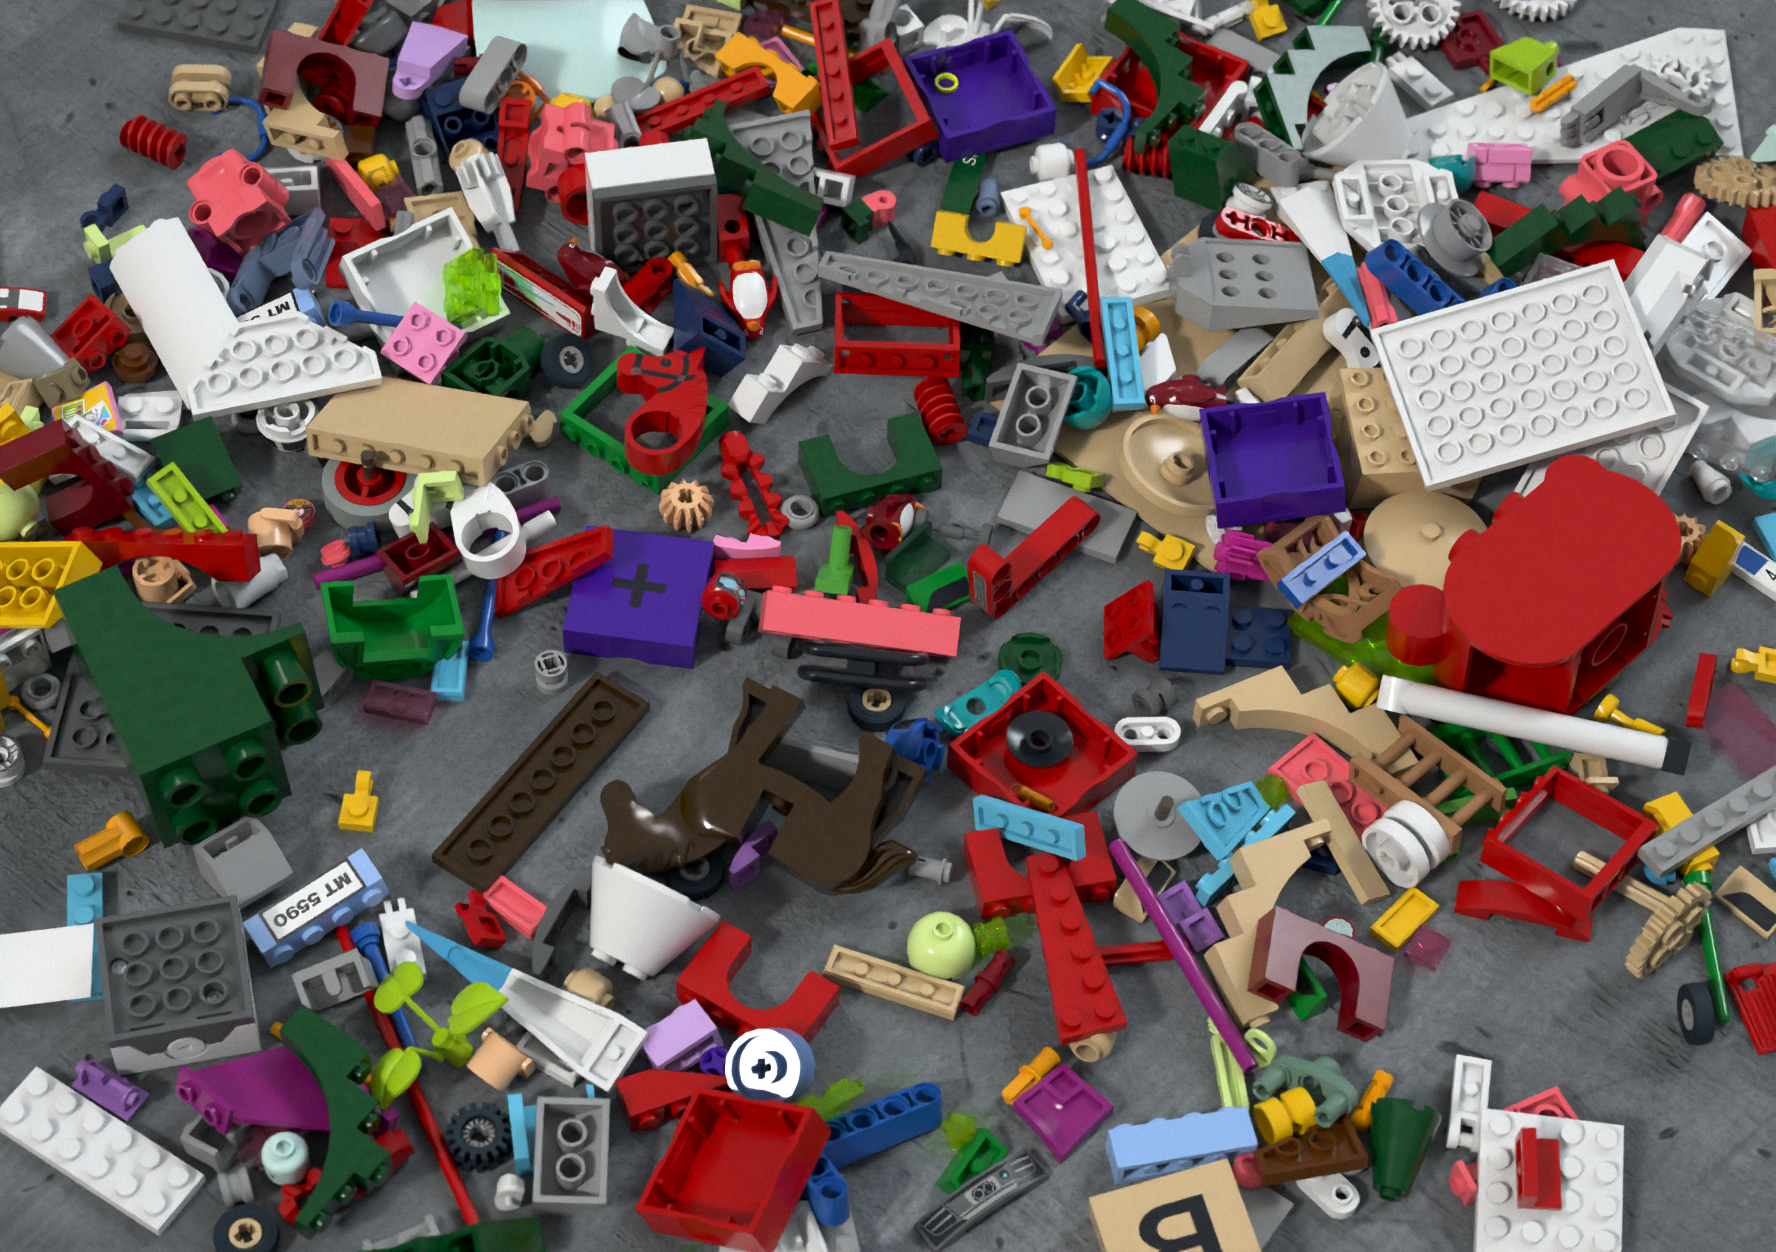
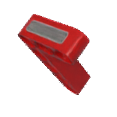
(1001, 582)

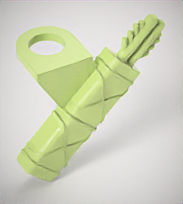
(1228, 1072)

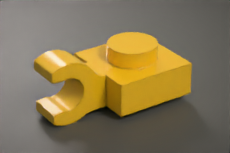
(1266, 20)
(1170, 553)
(1761, 662)
(361, 808)

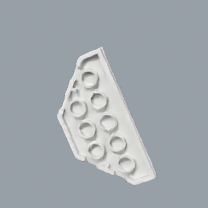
(277, 364)

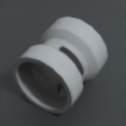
(551, 672)

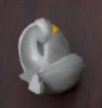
(397, 108)

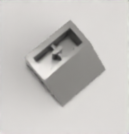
(243, 861)

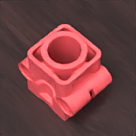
(562, 143)
(1613, 167)
(237, 201)

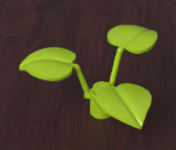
(469, 1009)

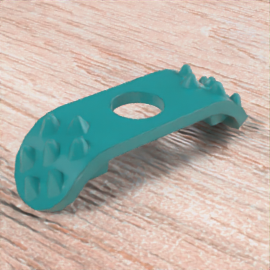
(992, 694)

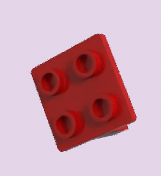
(1132, 624)

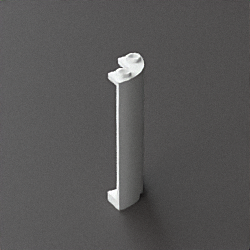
(173, 299)

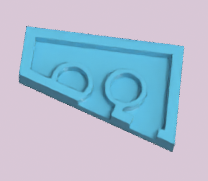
(1224, 816)

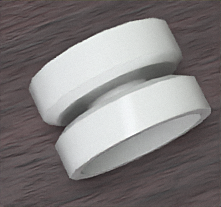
(1406, 843)

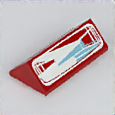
(545, 292)

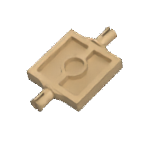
(432, 204)

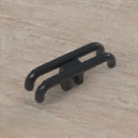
(862, 667)

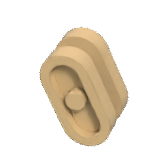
(199, 87)

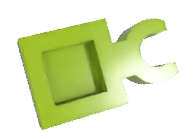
(1081, 478)

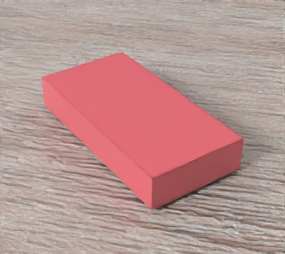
(514, 906)

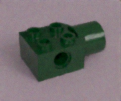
(497, 365)

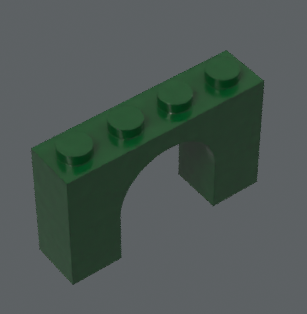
(843, 490)

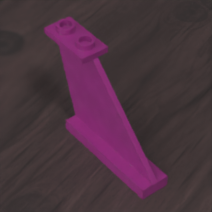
(263, 1090)

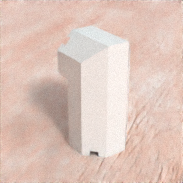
(1666, 287)

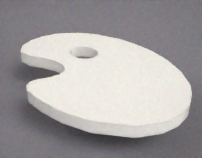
(946, 31)

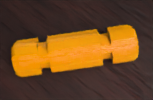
(1553, 94)
(687, 273)
(1378, 1088)

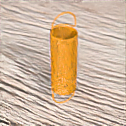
(1035, 799)

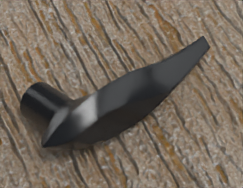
(906, 253)

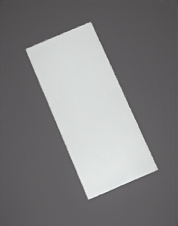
(46, 965)

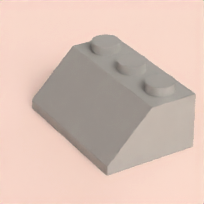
(1031, 416)
(570, 1155)

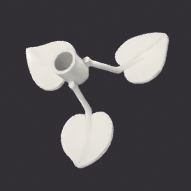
(979, 28)

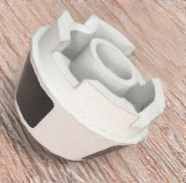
(286, 424)

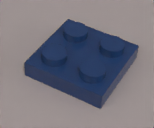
(1258, 637)

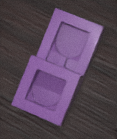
(747, 859)
(1190, 919)

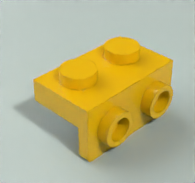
(1079, 74)

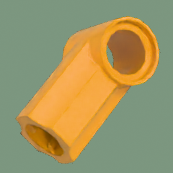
(120, 837)

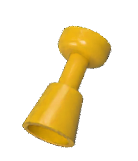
(1609, 711)

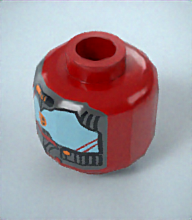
(724, 596)

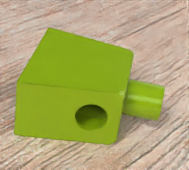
(1525, 64)

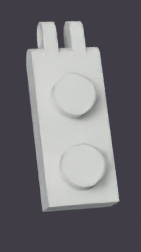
(1418, 81)
(400, 941)

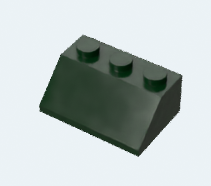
(1676, 143)

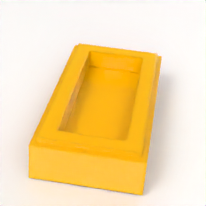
(1404, 919)

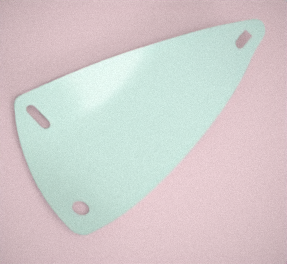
(567, 42)

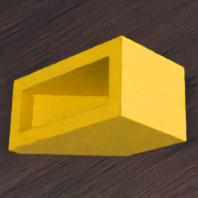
(1714, 559)

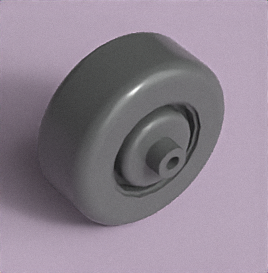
(380, 34)

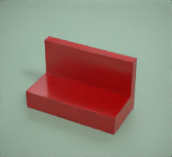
(1537, 1171)

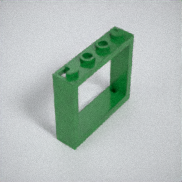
(612, 451)

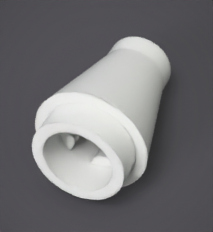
(1711, 483)

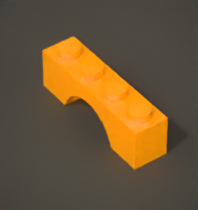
(793, 90)

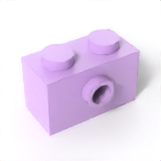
(681, 1038)

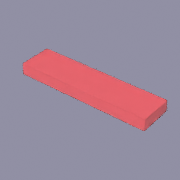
(357, 192)

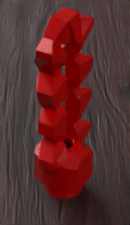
(737, 459)
(394, 1142)

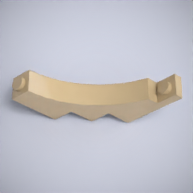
(302, 125)
(1276, 703)
(1262, 873)

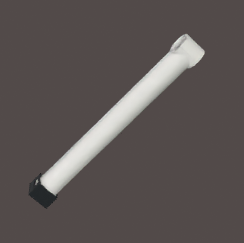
(1533, 724)

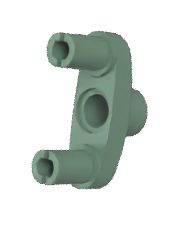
(1319, 1078)

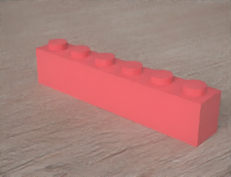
(859, 624)

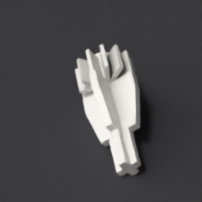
(489, 196)

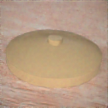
(1168, 464)
(1414, 535)

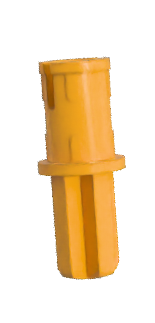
(1031, 1074)

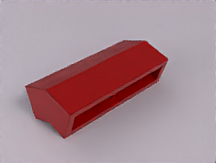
(761, 572)

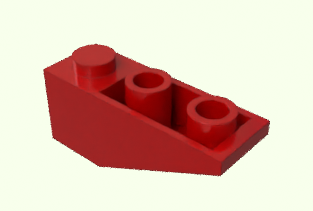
(661, 1095)

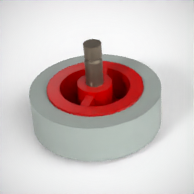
(363, 492)

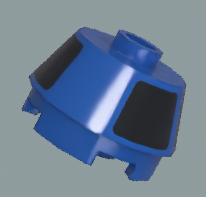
(918, 742)

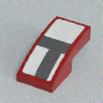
(22, 302)

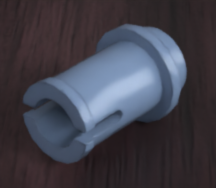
(988, 202)

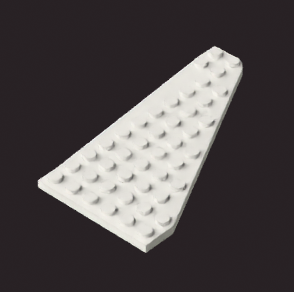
(1507, 118)

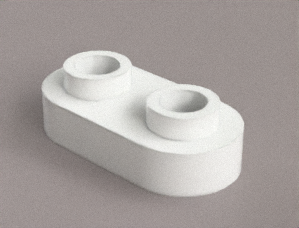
(1147, 732)
(1323, 1193)

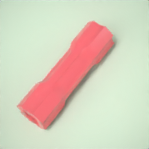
(1684, 217)
(1381, 310)

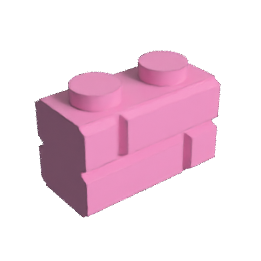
(1501, 163)

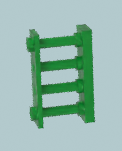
(1518, 777)

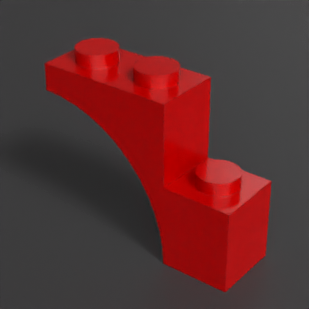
(338, 30)

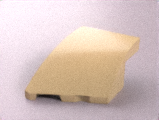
(705, 33)

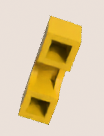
(952, 236)

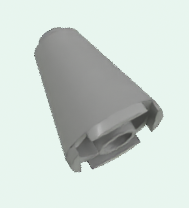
(29, 350)

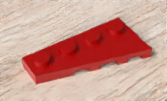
(552, 567)

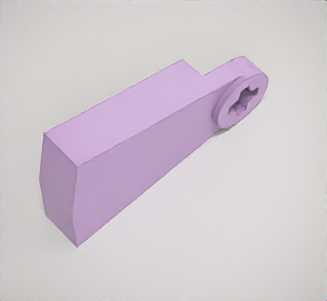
(425, 57)

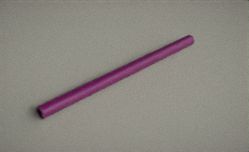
(372, 563)
(1183, 956)

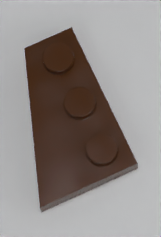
(1312, 1155)

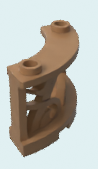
(1368, 588)

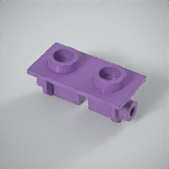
(108, 1089)

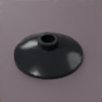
(1042, 729)

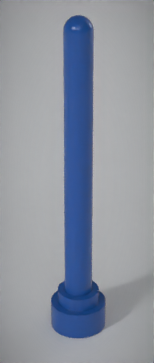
(344, 314)
(481, 645)
(367, 939)

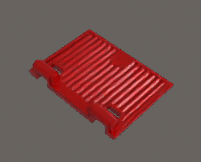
(1758, 1005)

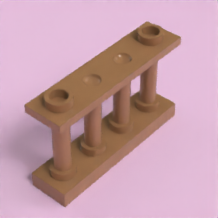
(1387, 790)

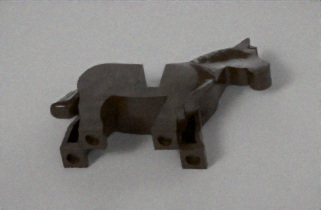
(821, 843)

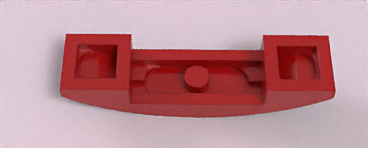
(513, 144)
(864, 557)
(1514, 901)

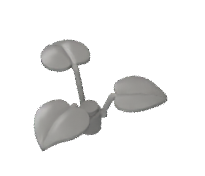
(641, 38)

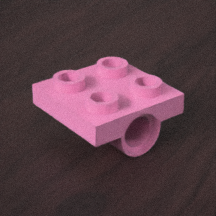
(424, 344)

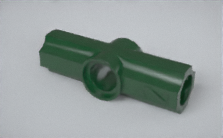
(974, 360)

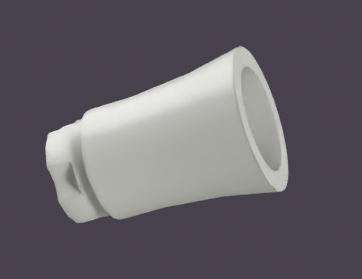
(245, 593)

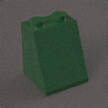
(1206, 167)
(201, 458)

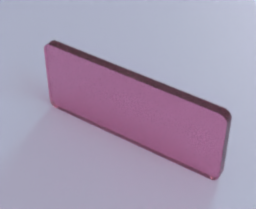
(1741, 730)

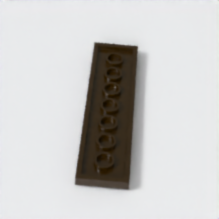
(540, 783)

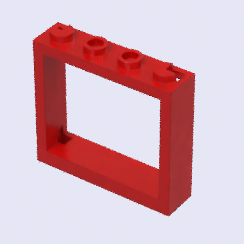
(897, 144)
(892, 357)
(1591, 804)

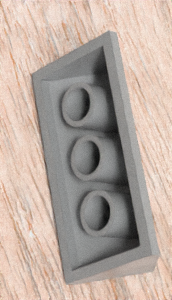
(815, 761)

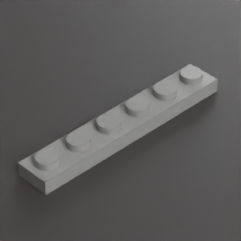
(1710, 825)

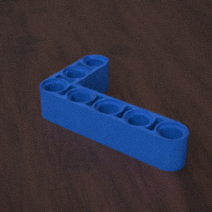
(1416, 282)
(863, 1134)

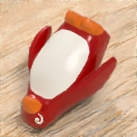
(749, 297)

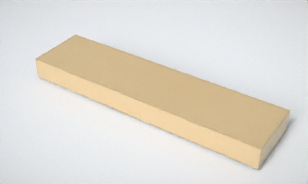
(1344, 843)
(893, 982)

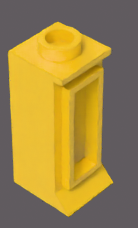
(1669, 812)

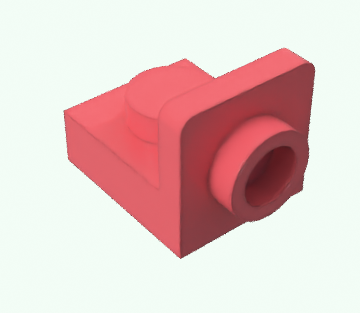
(1463, 1181)

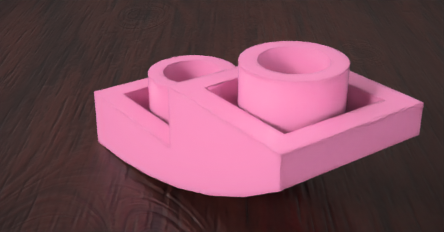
(755, 547)

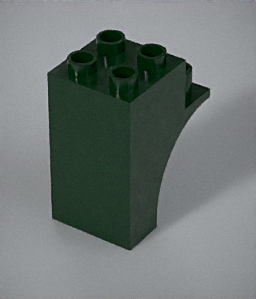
(192, 706)

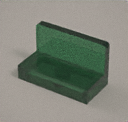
(915, 558)

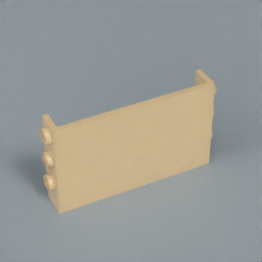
(421, 429)

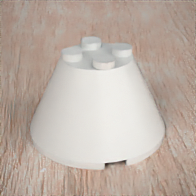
(1359, 121)
(641, 920)

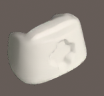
(509, 1192)

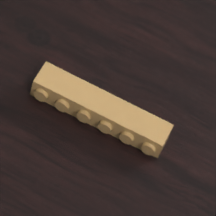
(1294, 350)

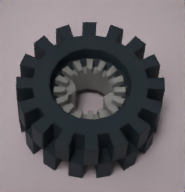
(490, 1124)

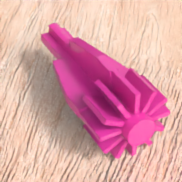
(1238, 556)

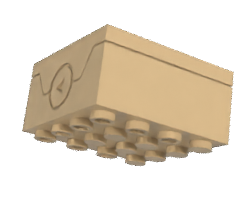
(1373, 443)

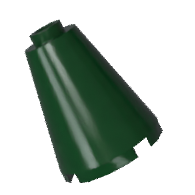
(1399, 1144)

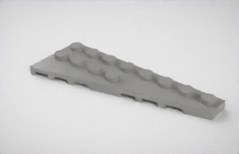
(785, 148)
(986, 302)

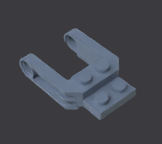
(296, 250)

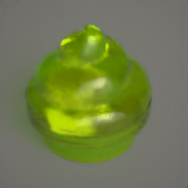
(1272, 789)
(958, 1129)

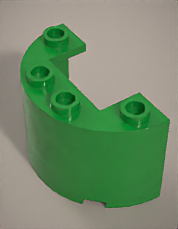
(397, 635)

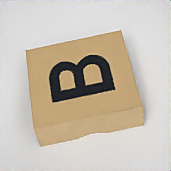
(1176, 1213)

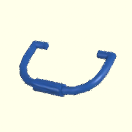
(260, 117)
(1121, 128)

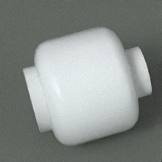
(1052, 161)

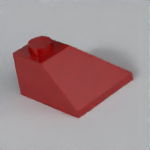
(349, 236)

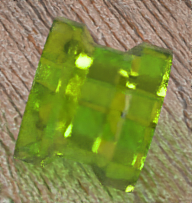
(990, 936)

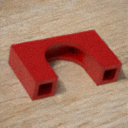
(1005, 892)
(718, 963)

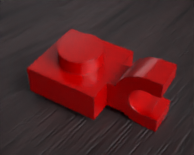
(481, 926)

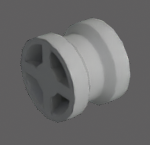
(235, 1187)

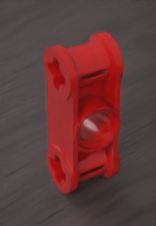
(650, 284)

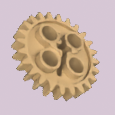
(1737, 181)
(1668, 930)

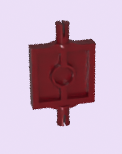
(1470, 42)

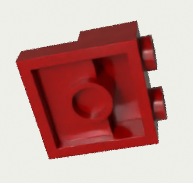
(91, 334)

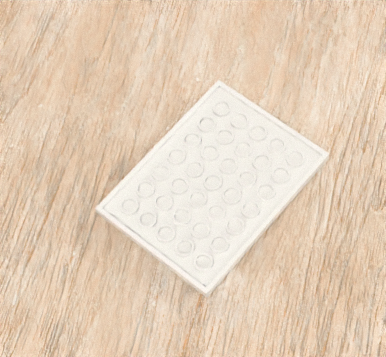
(1522, 375)

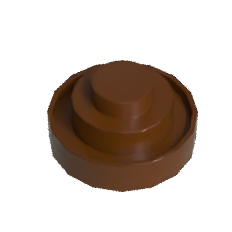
(135, 362)

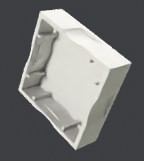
(409, 269)

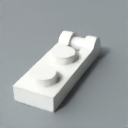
(1226, 109)
(1468, 1096)

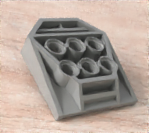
(1241, 282)

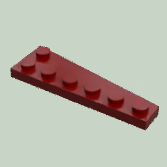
(1075, 969)

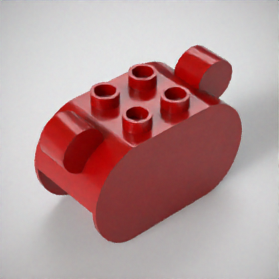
(1546, 594)

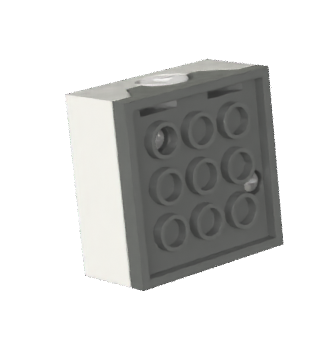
(653, 204)
(176, 985)

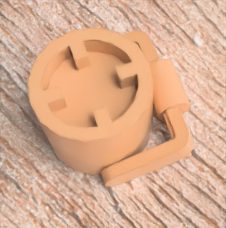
(276, 531)
(157, 580)
(499, 1061)

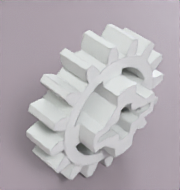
(1683, 74)

